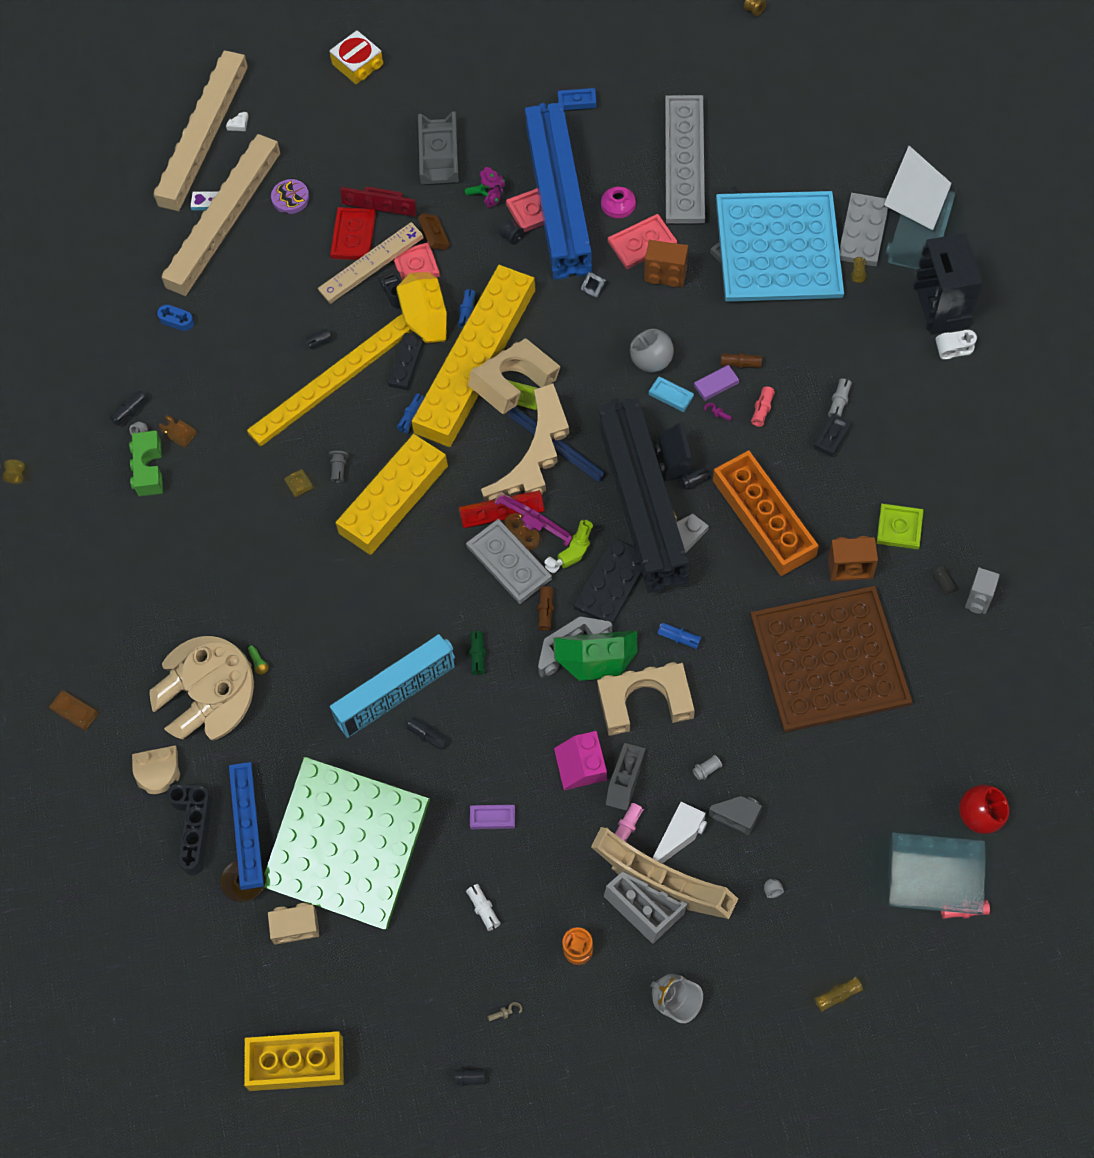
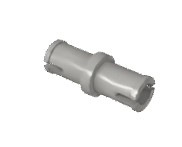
(840, 397)

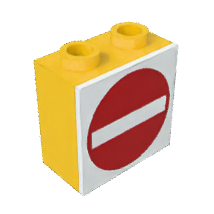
(356, 57)

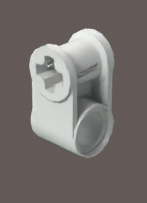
(955, 344)

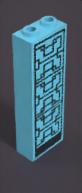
(393, 685)

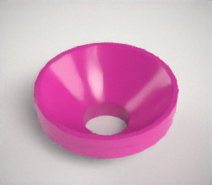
(618, 208)

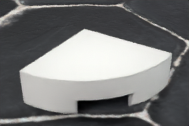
(238, 123)

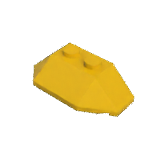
(423, 306)

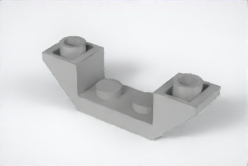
(547, 663)

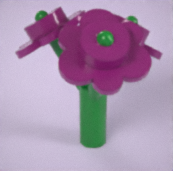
(489, 179)

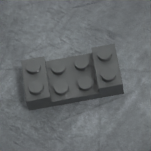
(438, 149)

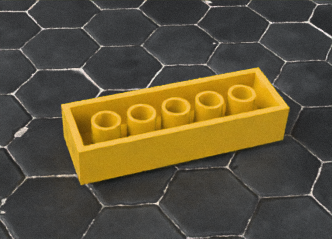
(391, 494)

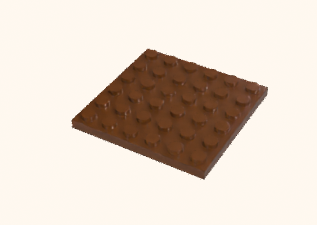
(830, 659)

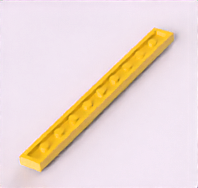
(329, 381)

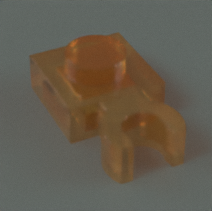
(179, 433)

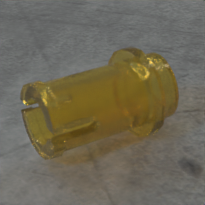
(859, 274)

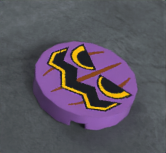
(290, 196)

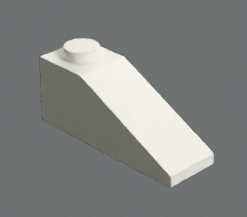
(681, 831)

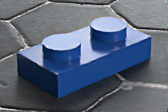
(577, 98)

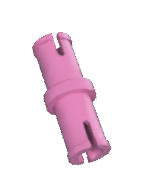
(628, 823)

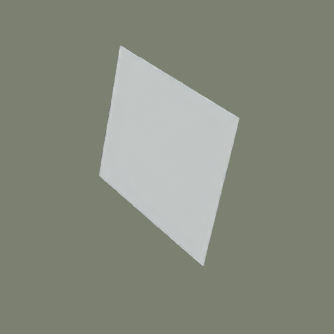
(918, 190)

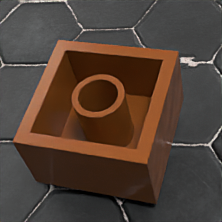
(666, 263)
(852, 558)

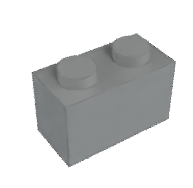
(982, 591)

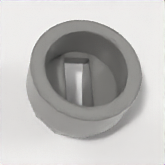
(138, 427)
(773, 888)

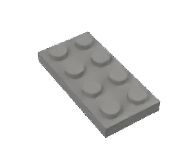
(863, 228)
(509, 561)

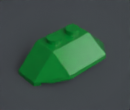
(596, 654)

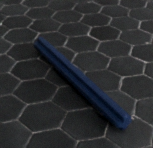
(560, 446)

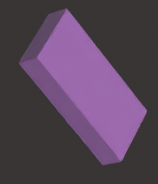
(716, 382)
(492, 816)

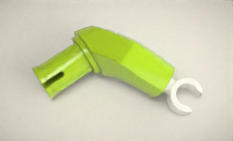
(576, 550)

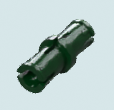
(477, 653)

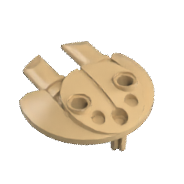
(206, 684)

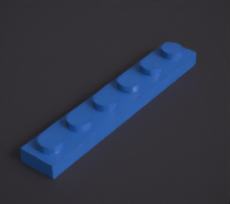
(246, 826)

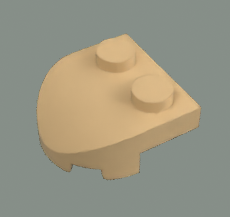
(156, 769)

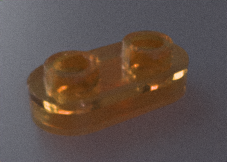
(522, 533)

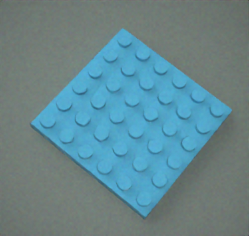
(779, 246)

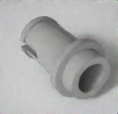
(703, 770)

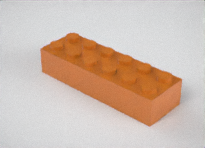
(765, 513)

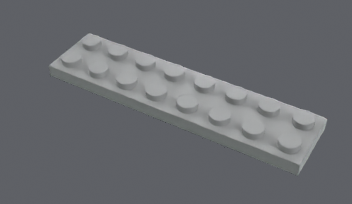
(684, 159)

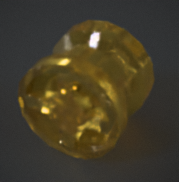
(13, 471)

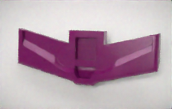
(532, 518)

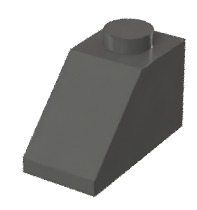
(737, 813)

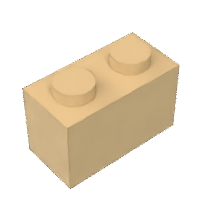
(293, 923)

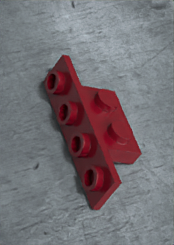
(379, 200)

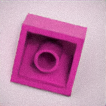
(581, 761)

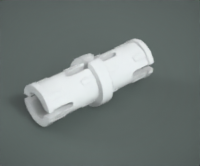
(483, 907)

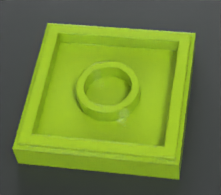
(899, 526)

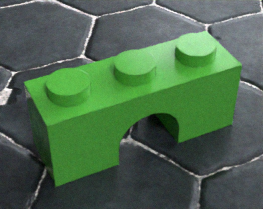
(145, 447)

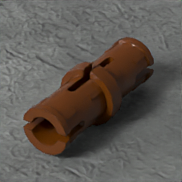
(741, 360)
(545, 608)

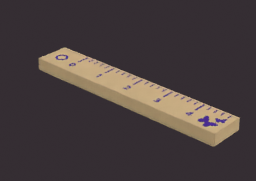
(370, 263)

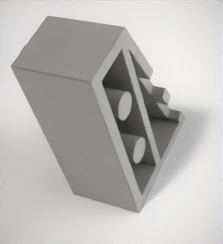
(643, 906)

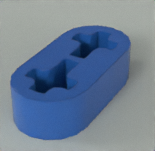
(176, 315)

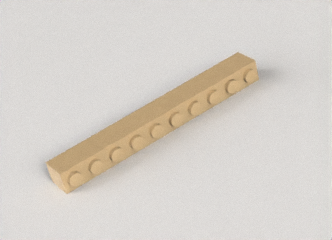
(200, 131)
(220, 215)

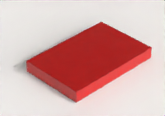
(352, 233)

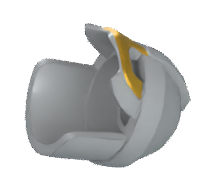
(677, 997)

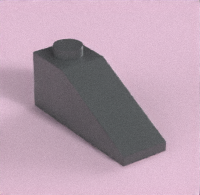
(625, 776)

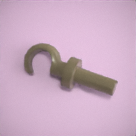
(504, 1012)

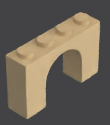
(521, 357)
(668, 680)

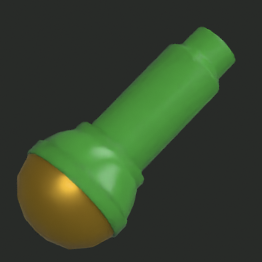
(260, 665)

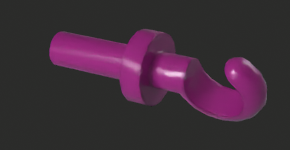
(718, 412)

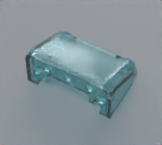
(912, 236)

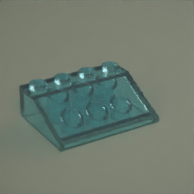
(936, 873)

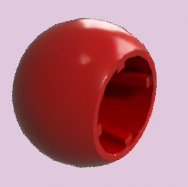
(984, 809)

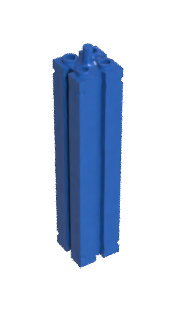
(558, 191)

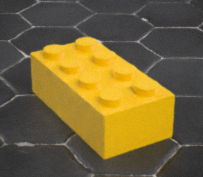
(294, 1061)

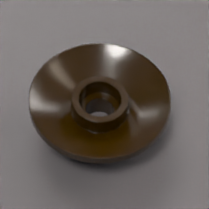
(231, 884)

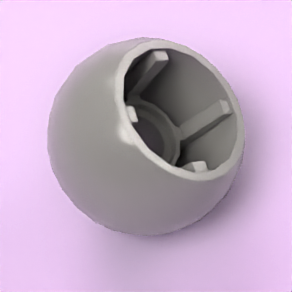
(652, 350)

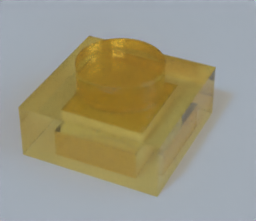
(298, 483)

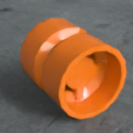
(577, 946)

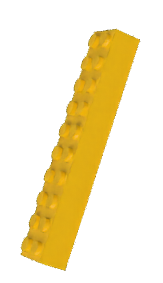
(481, 339)

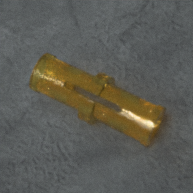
(838, 994)

